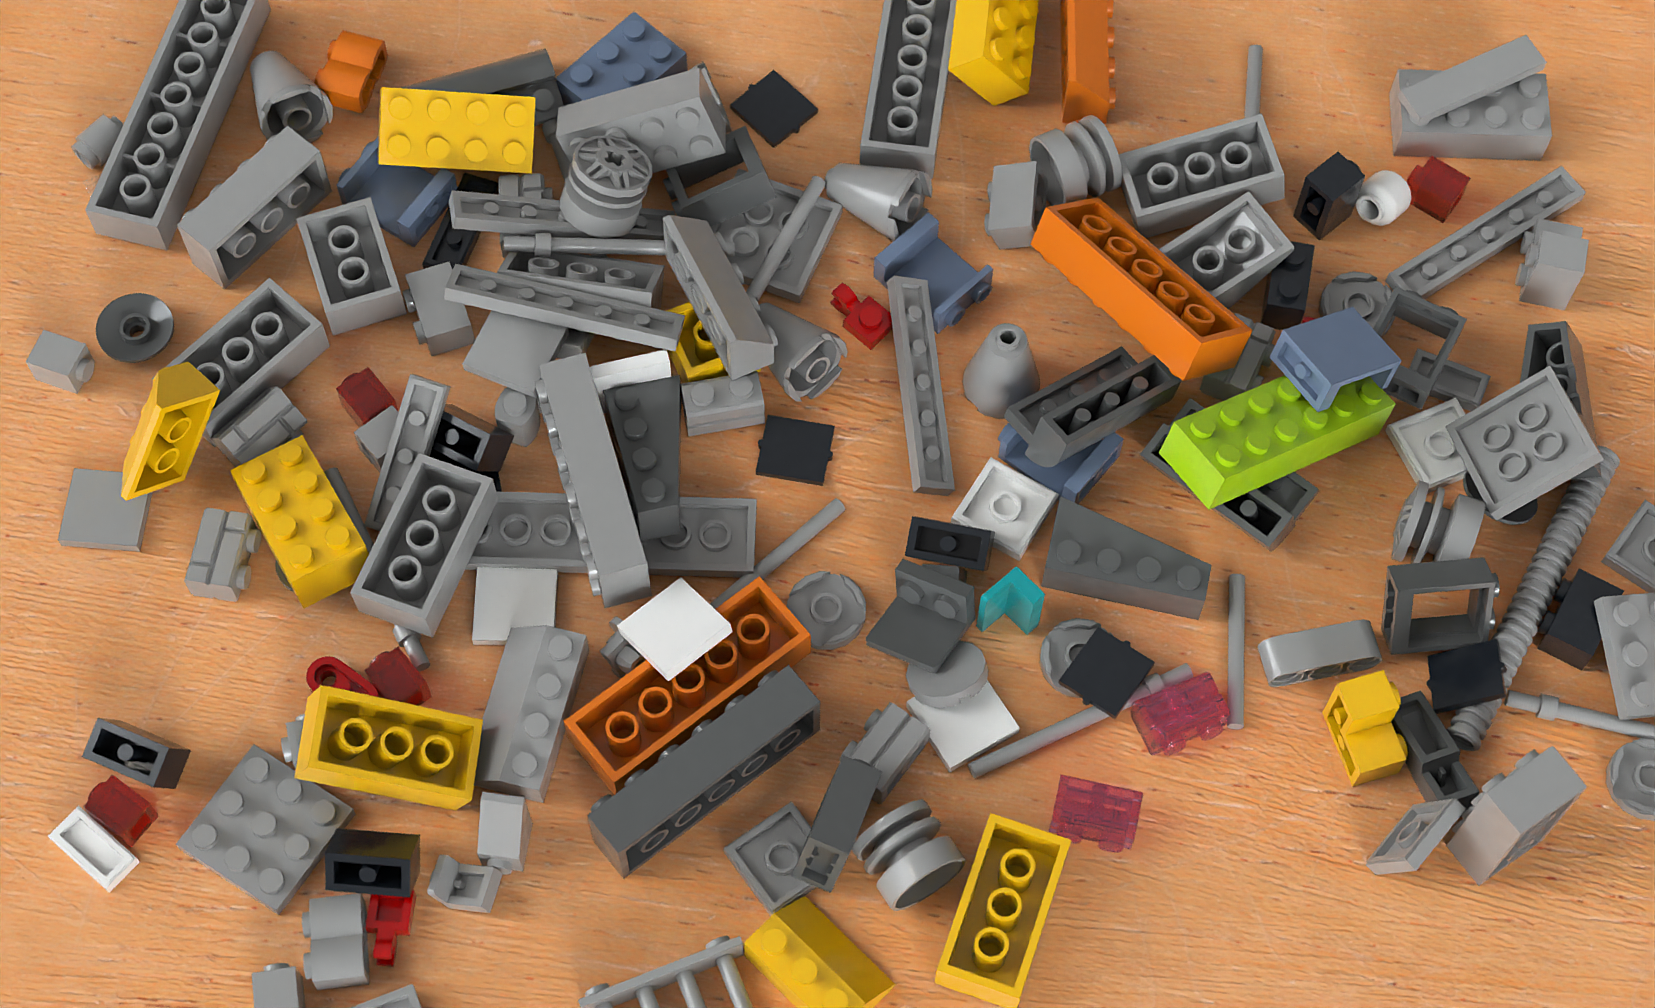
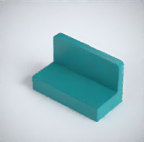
(1016, 598)

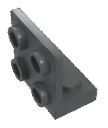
(924, 617)

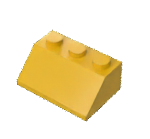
(168, 430)
(814, 960)

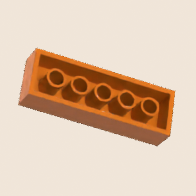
(1140, 288)
(647, 714)

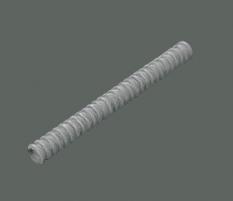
(1536, 592)

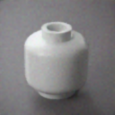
(1383, 198)

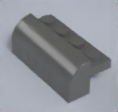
(516, 76)
(1090, 405)
(1263, 513)

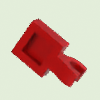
(864, 319)
(388, 918)

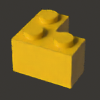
(1362, 729)

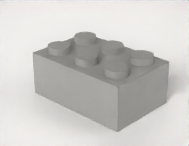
(351, 266)

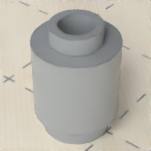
(97, 141)

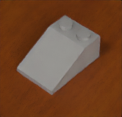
(1231, 249)

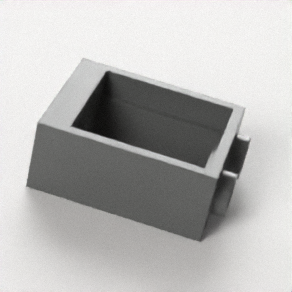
(726, 198)
(1441, 321)
(1441, 632)
(837, 823)

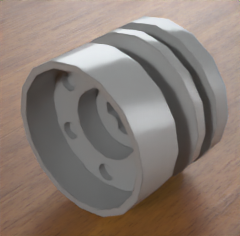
(1077, 160)
(605, 186)
(1435, 529)
(908, 854)

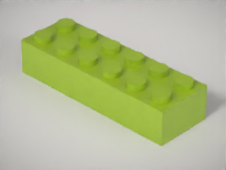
(1268, 436)

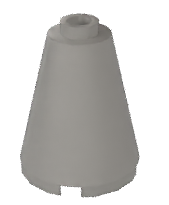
(287, 98)
(880, 196)
(805, 353)
(1001, 371)

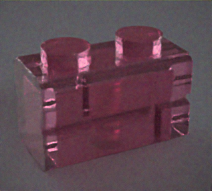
(1180, 715)
(1096, 813)

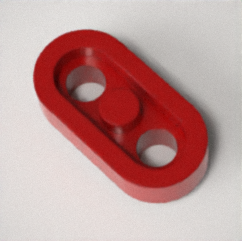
(345, 676)

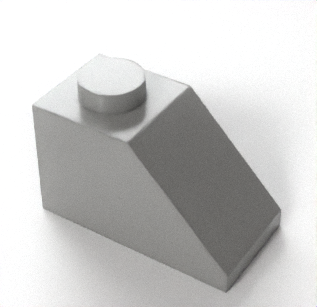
(503, 832)

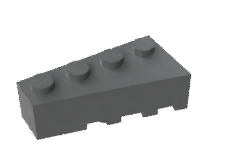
(1558, 347)
(647, 445)
(1121, 565)

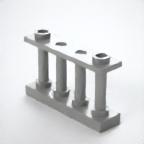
(718, 952)

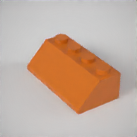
(1086, 59)

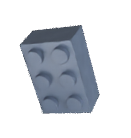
(621, 59)

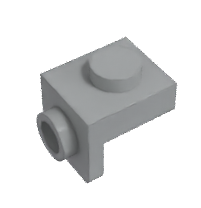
(464, 885)

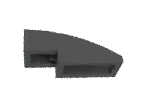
(1432, 753)

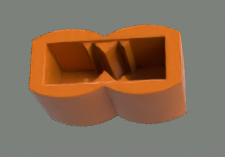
(352, 70)

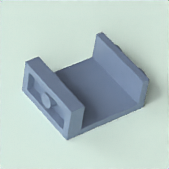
(403, 196)
(950, 279)
(1333, 353)
(1069, 478)

